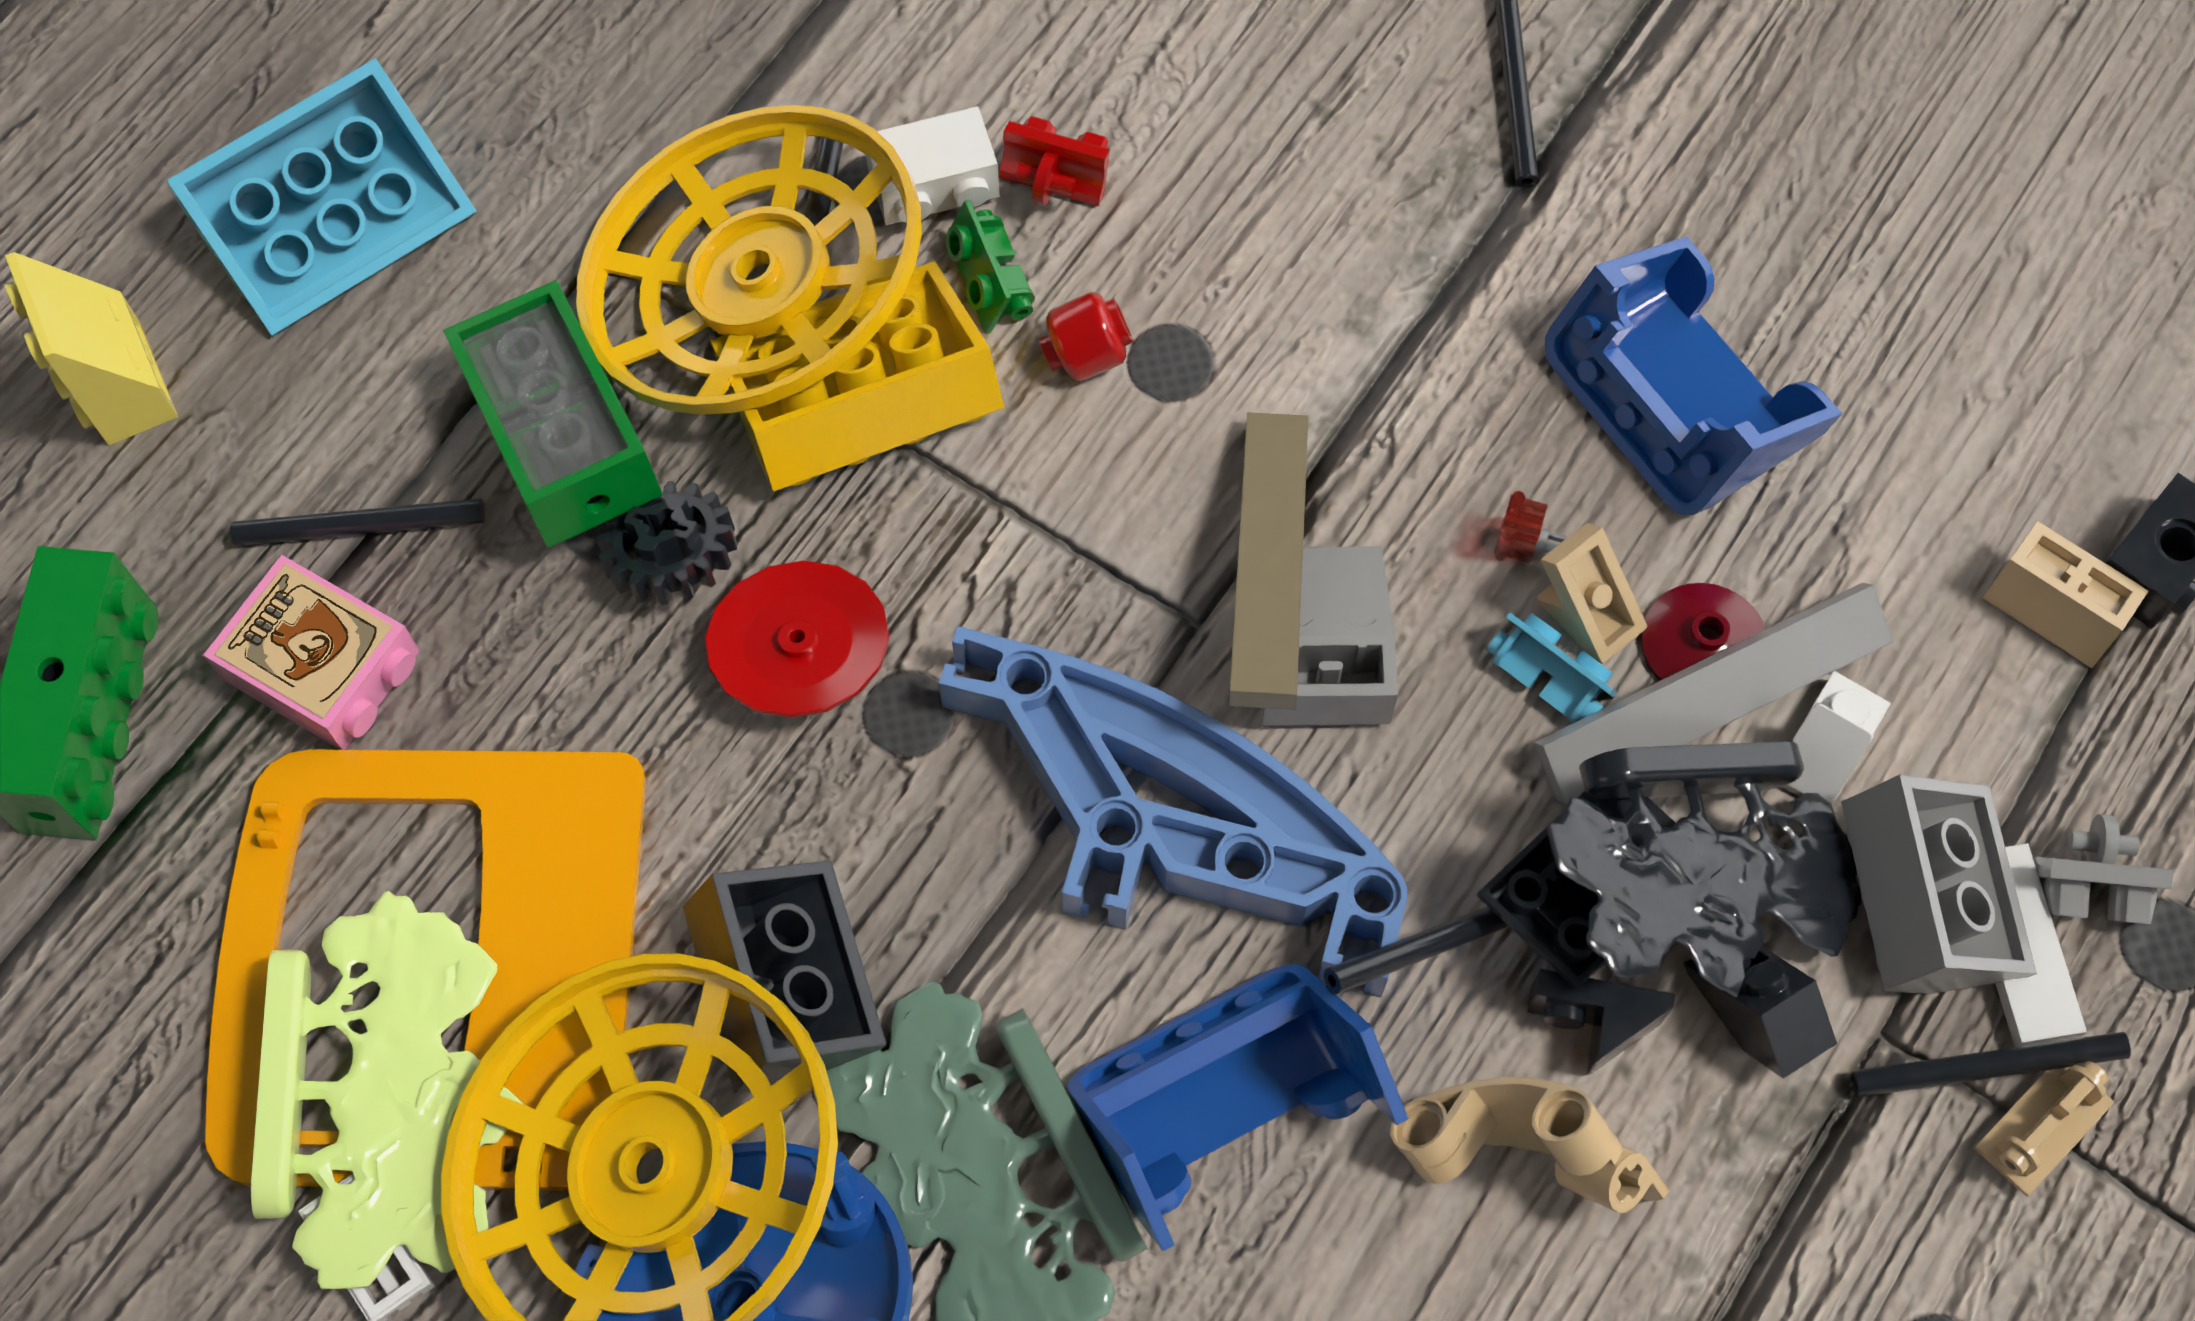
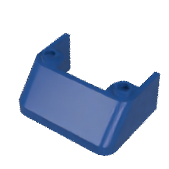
(1220, 1077)

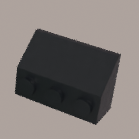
(796, 942)

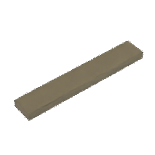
(1270, 563)

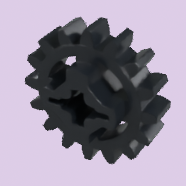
(668, 544)

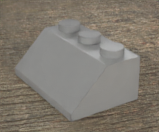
(1936, 885)

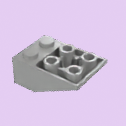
(1343, 641)

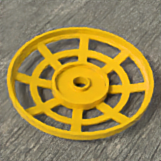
(737, 245)
(621, 1131)

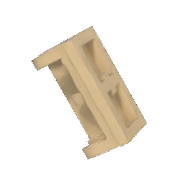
(2065, 594)

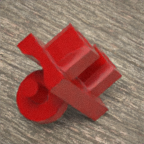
(1054, 162)

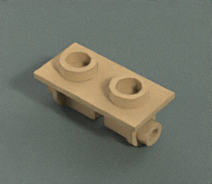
(2046, 1124)

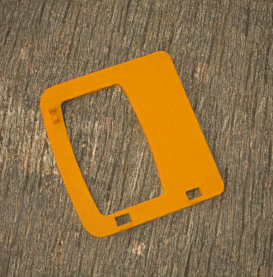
(552, 905)

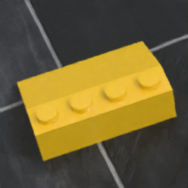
(908, 382)

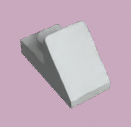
(1836, 736)

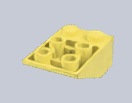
(90, 349)

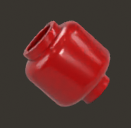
(1086, 336)

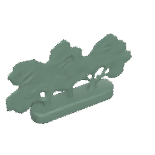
(956, 1166)

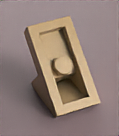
(1591, 594)

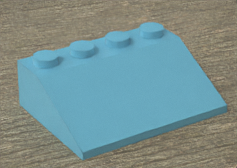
(321, 197)

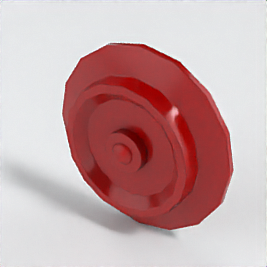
(797, 639)

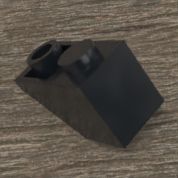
(1775, 1015)

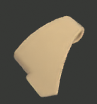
(1529, 1115)

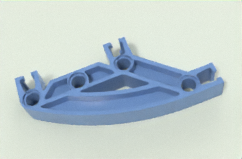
(1094, 716)

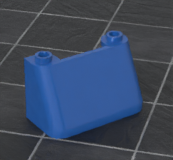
(1671, 384)

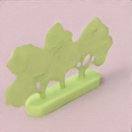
(391, 1103)

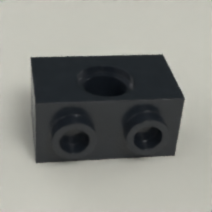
(2140, 556)

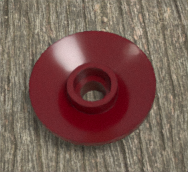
(1673, 620)

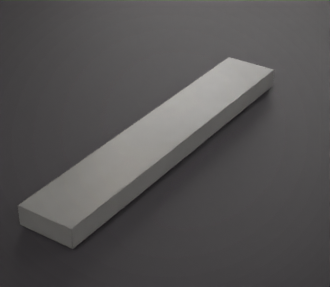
(1722, 685)

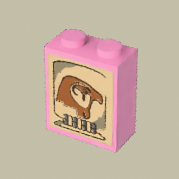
(313, 653)

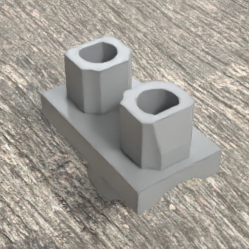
(2130, 888)

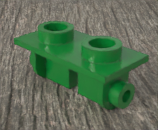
(978, 246)

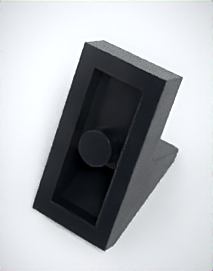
(1617, 1011)

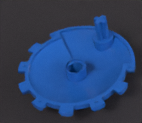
(850, 1273)

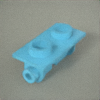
(1533, 650)

